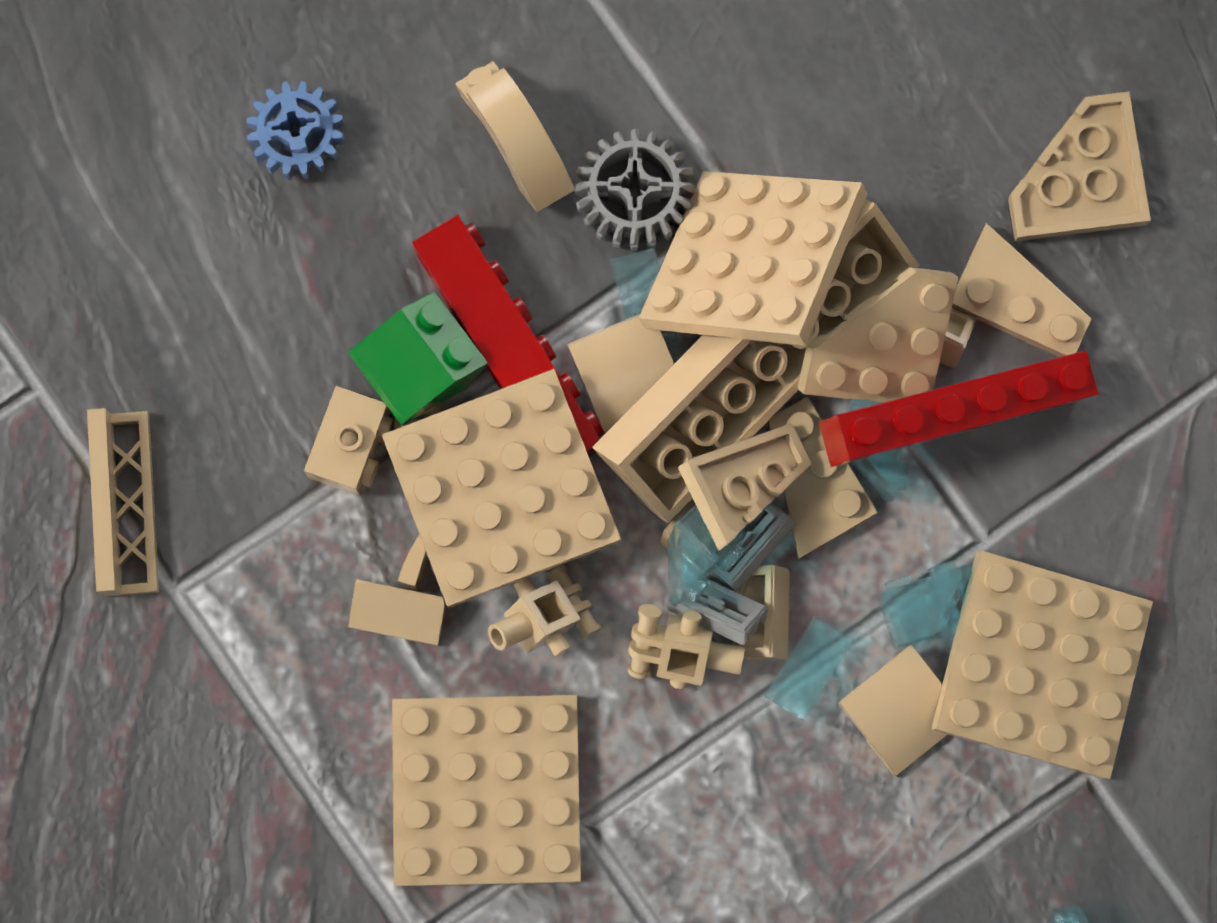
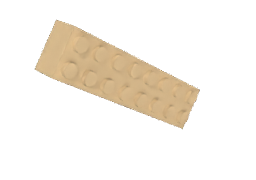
(733, 385)

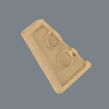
(1017, 298)
(742, 479)
(823, 498)

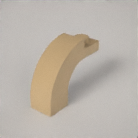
(517, 134)

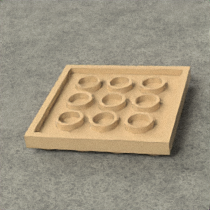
(754, 257)
(501, 488)
(1042, 665)
(485, 790)

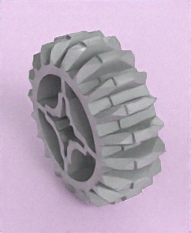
(618, 191)

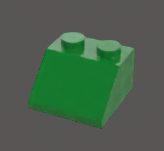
(418, 358)

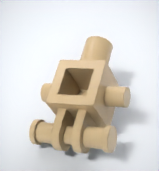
(544, 615)
(679, 648)

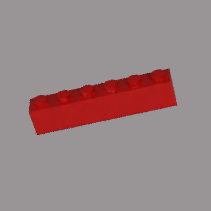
(490, 317)
(957, 408)

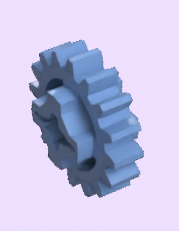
(278, 132)

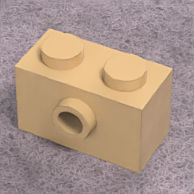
(349, 441)

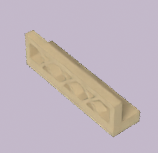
(105, 502)

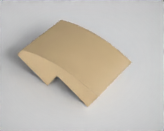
(620, 366)
(897, 710)

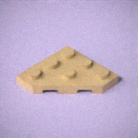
(1085, 176)
(886, 343)

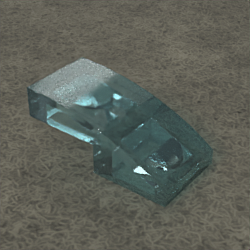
(634, 281)
(809, 668)

